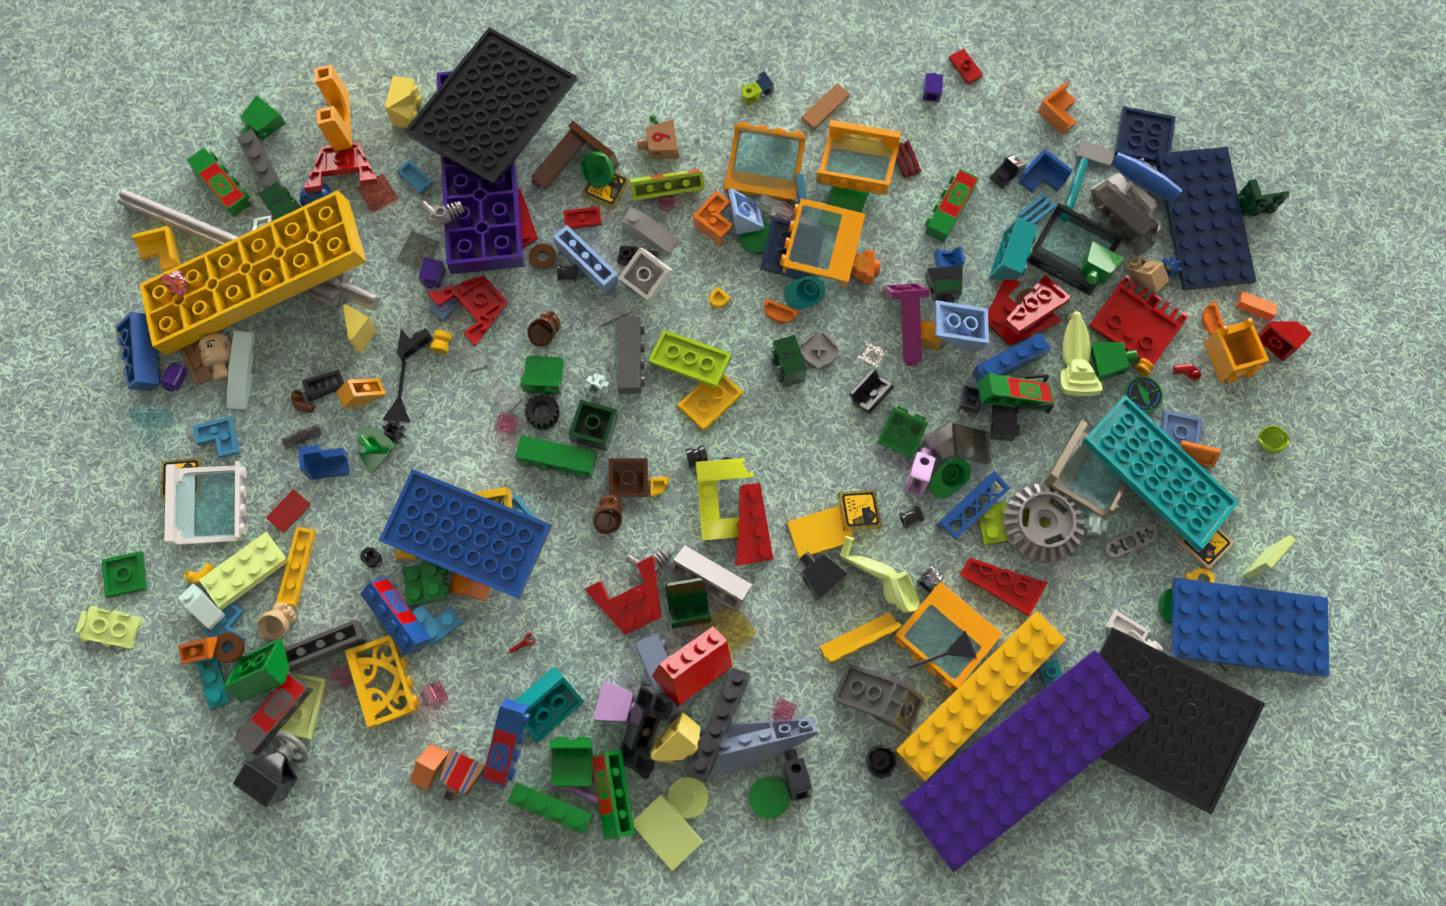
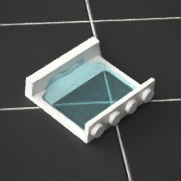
(204, 504)

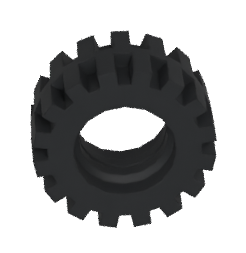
(544, 422)

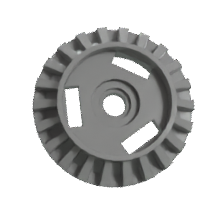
(1030, 540)

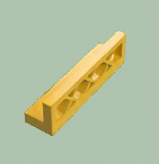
(859, 638)

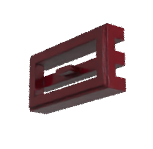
(913, 158)

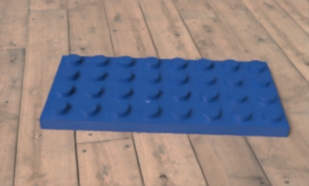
(465, 533)
(1250, 627)

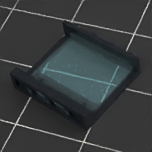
(1064, 244)

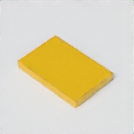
(708, 403)
(818, 532)

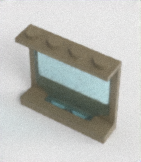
(1086, 477)

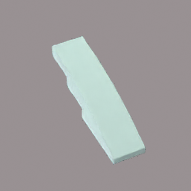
(240, 370)

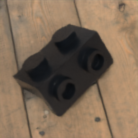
(870, 391)

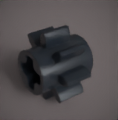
(398, 430)

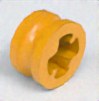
(1144, 367)

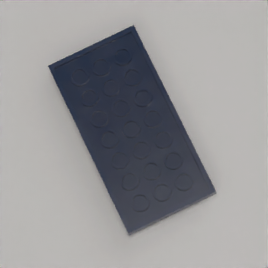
(1207, 219)

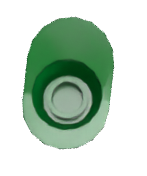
(950, 477)

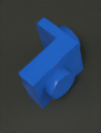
(949, 258)

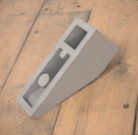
(648, 230)

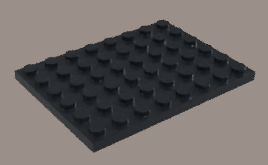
(491, 106)
(1193, 723)

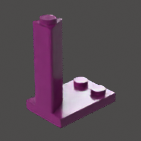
(911, 317)

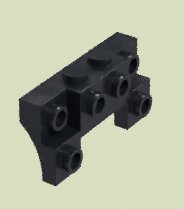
(641, 729)

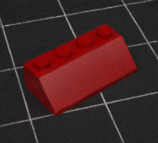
(694, 666)

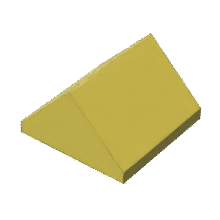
(359, 328)

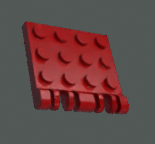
(1137, 321)

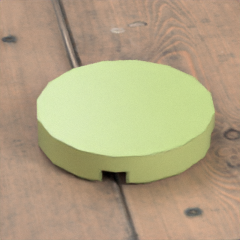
(690, 803)

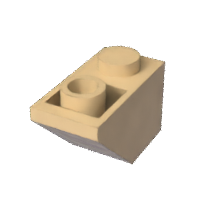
(1147, 273)

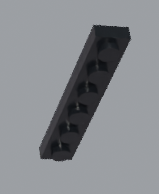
(718, 725)

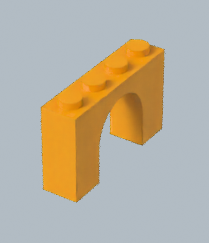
(336, 118)

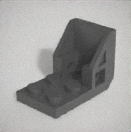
(879, 696)

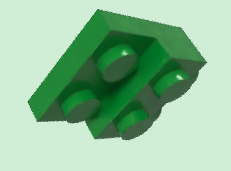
(903, 431)
(425, 584)

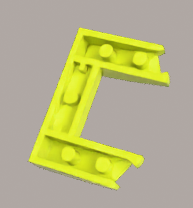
(707, 475)

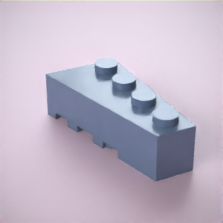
(652, 654)

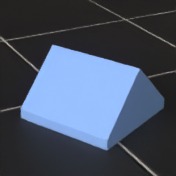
(745, 213)

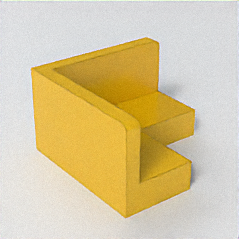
(160, 243)

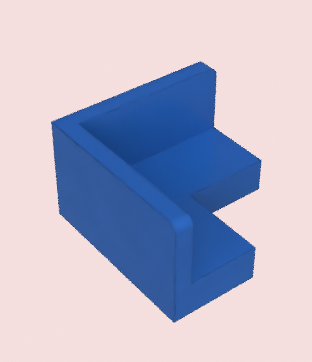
(1045, 169)
(323, 463)

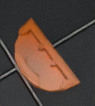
(778, 312)
(1212, 318)

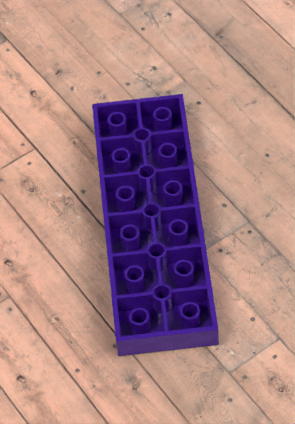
(490, 227)
(1024, 760)

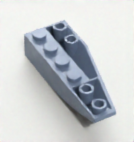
(760, 740)

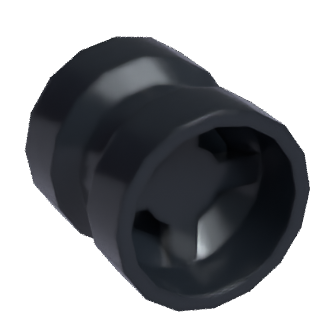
(696, 455)

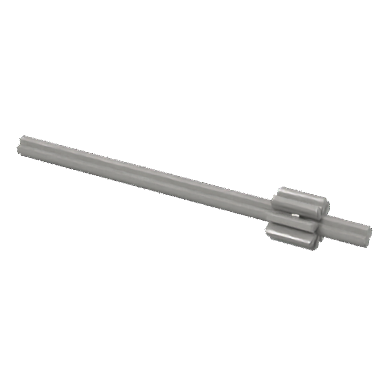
(329, 292)

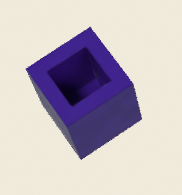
(932, 87)
(431, 273)

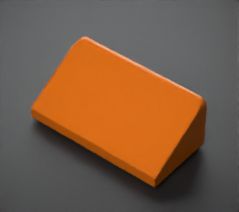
(1256, 306)
(197, 650)

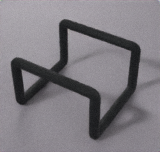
(1050, 405)

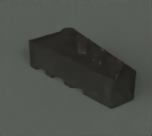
(1125, 216)

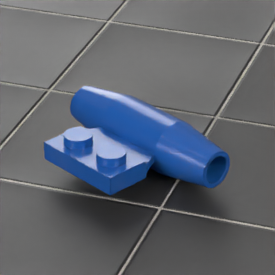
(1146, 177)

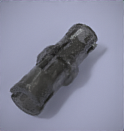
(301, 436)

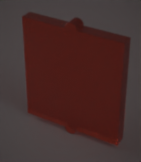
(378, 194)

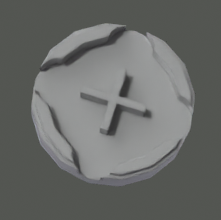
(819, 350)

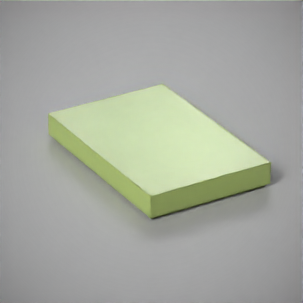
(1269, 557)
(304, 719)
(667, 832)

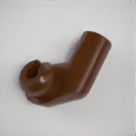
(299, 402)

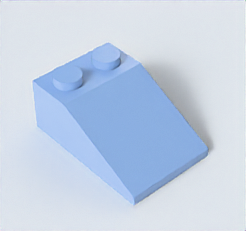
(962, 325)

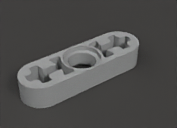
(1120, 552)

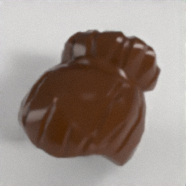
(543, 329)
(608, 515)

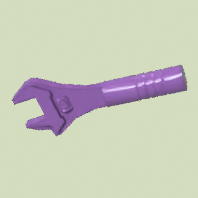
(577, 791)

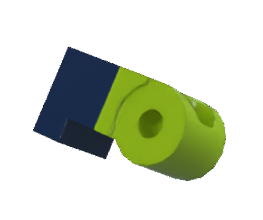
(757, 90)

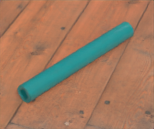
(1075, 187)

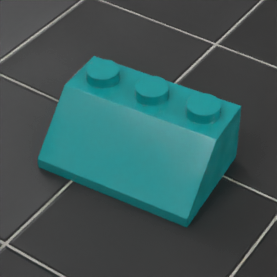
(1014, 250)
(549, 703)

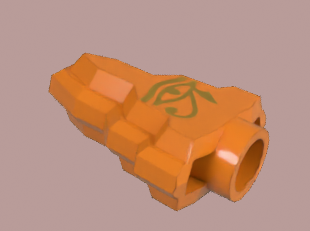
(865, 267)

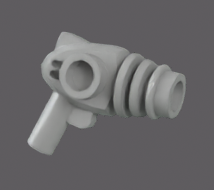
(441, 215)
(659, 559)

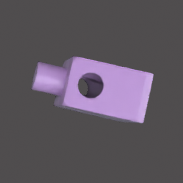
(920, 472)
(613, 704)

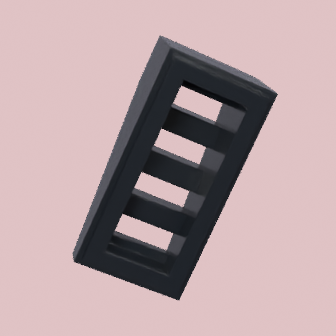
(319, 393)

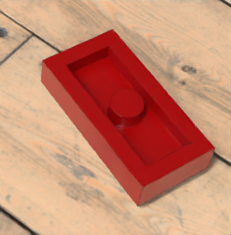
(965, 66)
(582, 217)

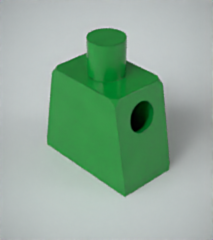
(261, 118)
(1099, 264)
(1111, 359)

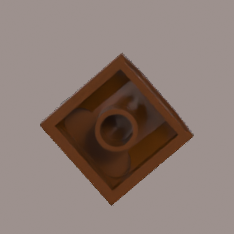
(628, 477)

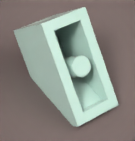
(201, 606)

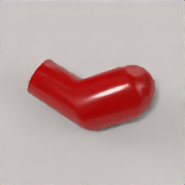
(1188, 370)

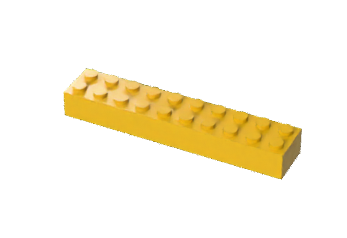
(979, 696)

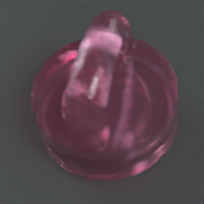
(666, 203)

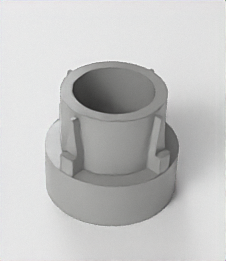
(941, 441)

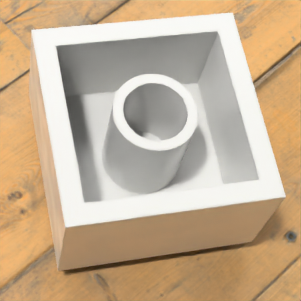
(645, 274)

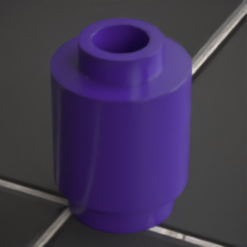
(173, 377)

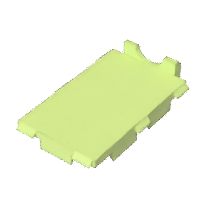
(108, 627)

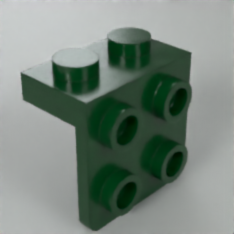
(1254, 203)
(687, 603)

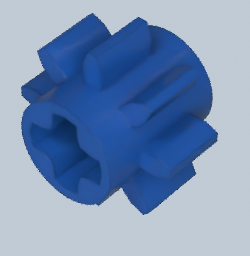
(1175, 266)

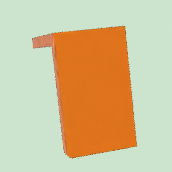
(1054, 109)
(709, 218)

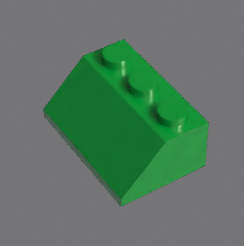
(258, 671)

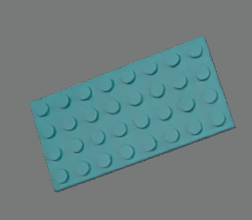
(1161, 473)

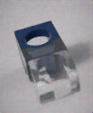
(930, 578)

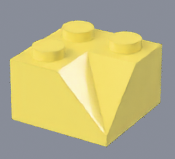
(403, 101)
(677, 740)

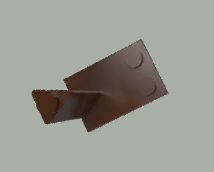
(565, 152)

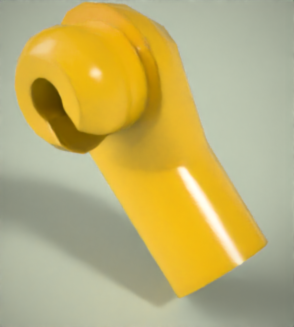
(194, 577)

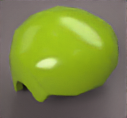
(1273, 439)

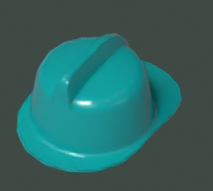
(804, 292)

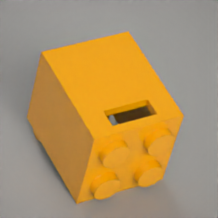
(1236, 351)

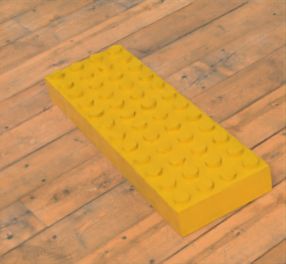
(254, 273)

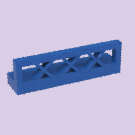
(966, 501)

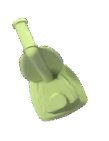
(1079, 376)
(897, 587)

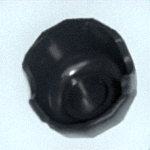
(880, 761)

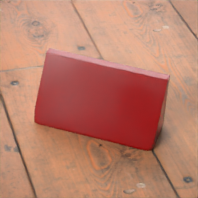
(288, 511)

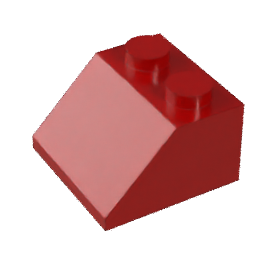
(1283, 337)

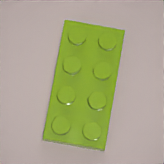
(690, 358)
(992, 523)

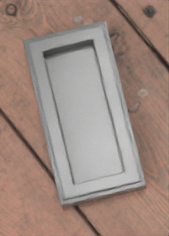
(1095, 154)

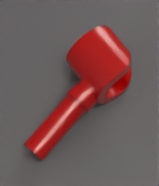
(522, 644)

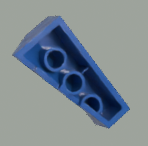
(138, 352)

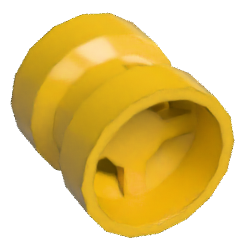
(441, 342)

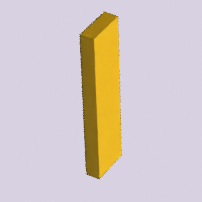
(296, 566)

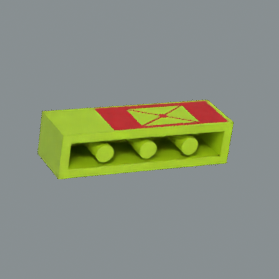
(667, 184)

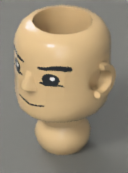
(215, 354)

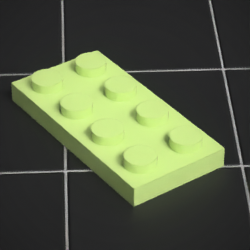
(243, 570)

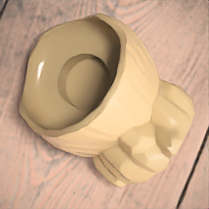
(276, 622)

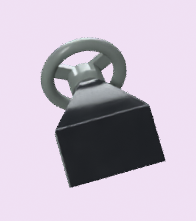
(272, 776)

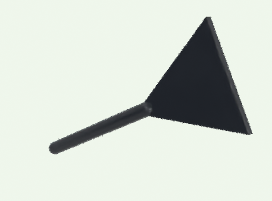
(398, 410)
(961, 647)

